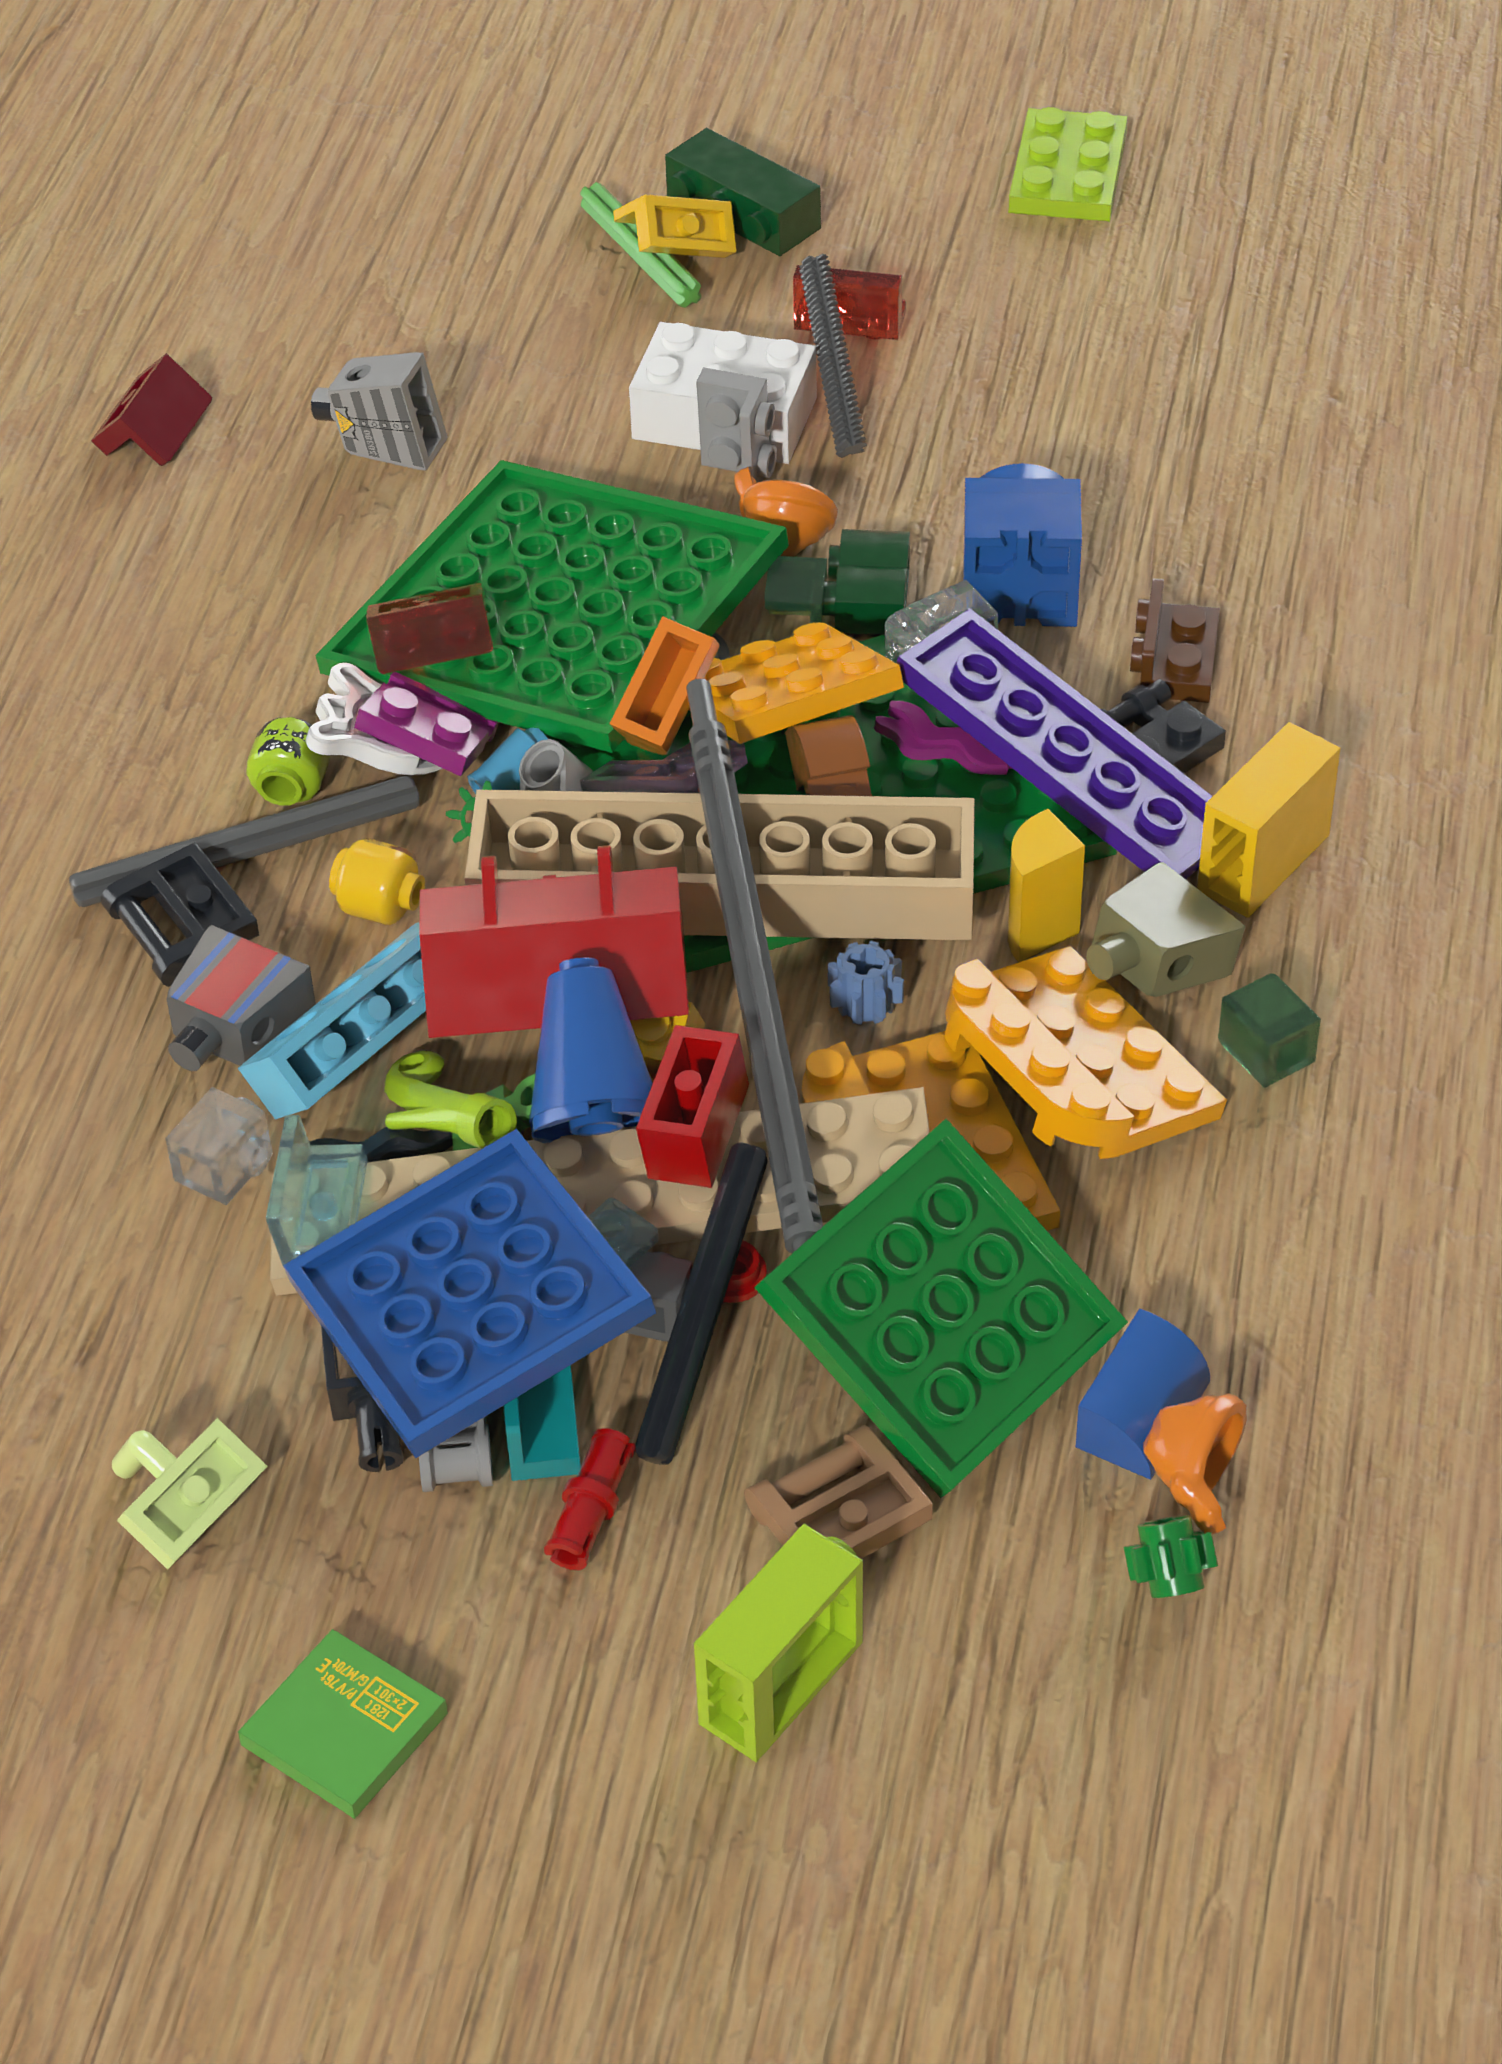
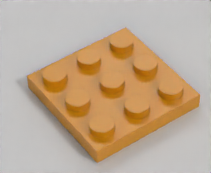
(796, 680)

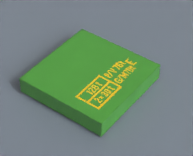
(343, 1723)

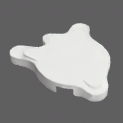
(336, 729)

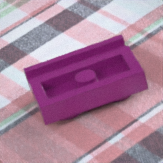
(425, 724)

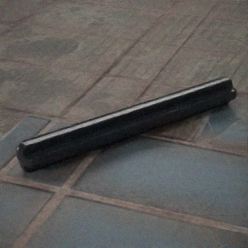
(701, 1304)

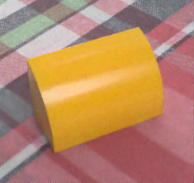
(1044, 885)

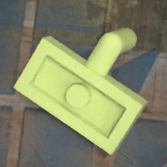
(188, 1489)

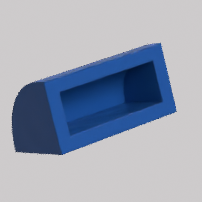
(1144, 1373)

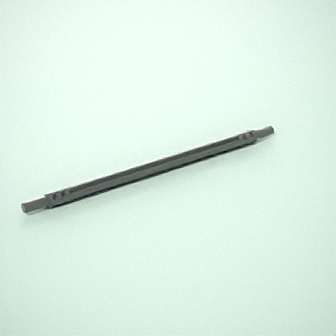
(753, 973)

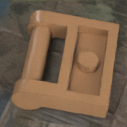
(861, 1511)

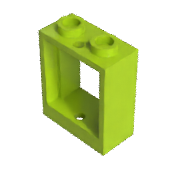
(779, 1641)

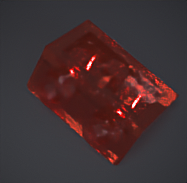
(867, 303)
(429, 628)

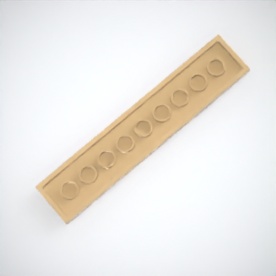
(846, 1140)

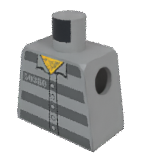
(385, 409)

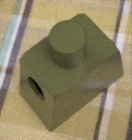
(1163, 935)

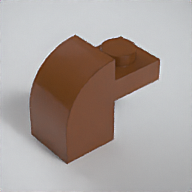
(829, 757)

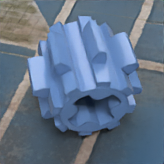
(865, 982)

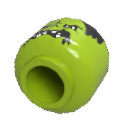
(283, 765)

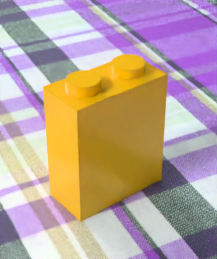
(1268, 819)

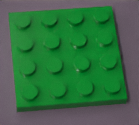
(942, 1307)

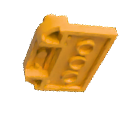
(1077, 1054)
(955, 1089)

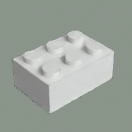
(666, 389)

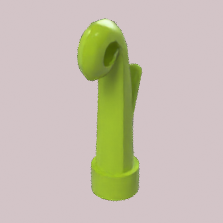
(475, 1118)

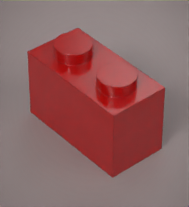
(693, 1106)

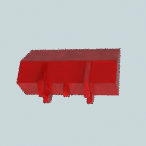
(499, 942)

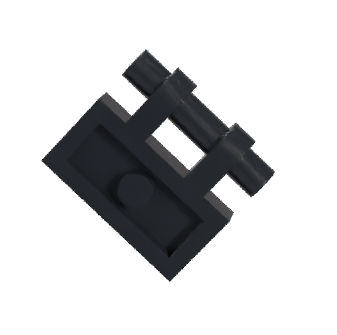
(1177, 735)

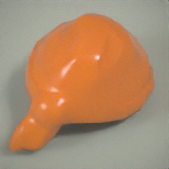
(797, 506)
(1192, 1450)

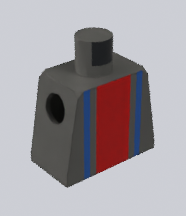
(234, 999)

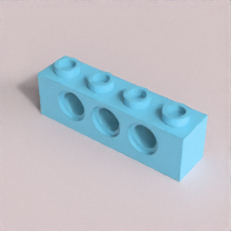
(340, 1030)

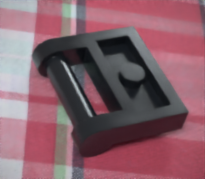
(193, 898)

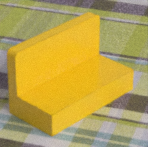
(681, 225)

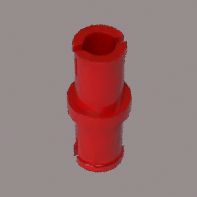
(590, 1499)

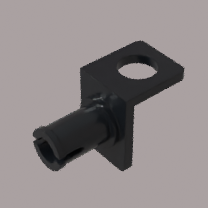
(351, 1400)

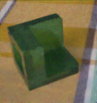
(797, 587)
(1269, 1029)

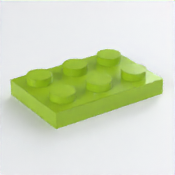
(1068, 164)

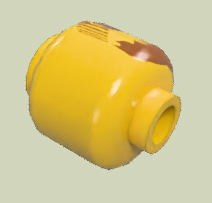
(376, 881)

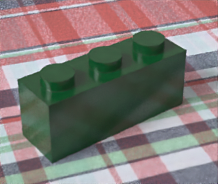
(766, 199)

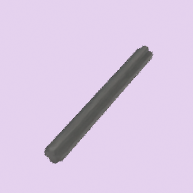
(264, 833)

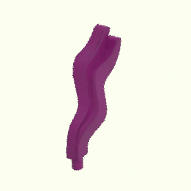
(924, 741)

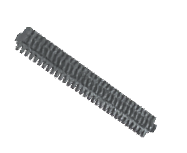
(832, 356)

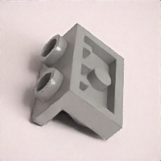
(735, 422)

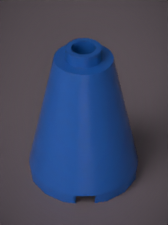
(587, 1058)

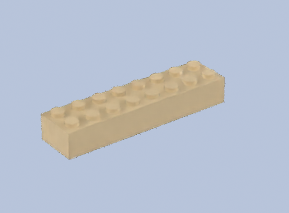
(816, 859)

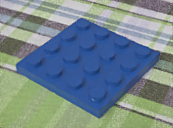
(468, 1292)

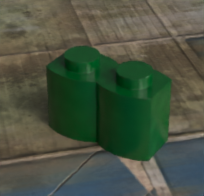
(869, 577)

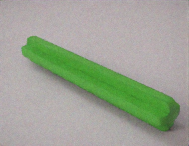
(659, 266)

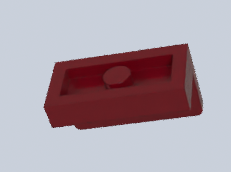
(155, 412)

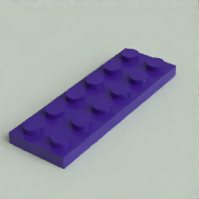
(1060, 742)

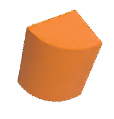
(657, 692)

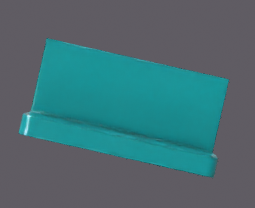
(543, 1430)

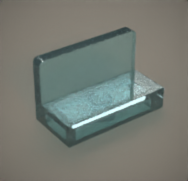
(312, 1190)

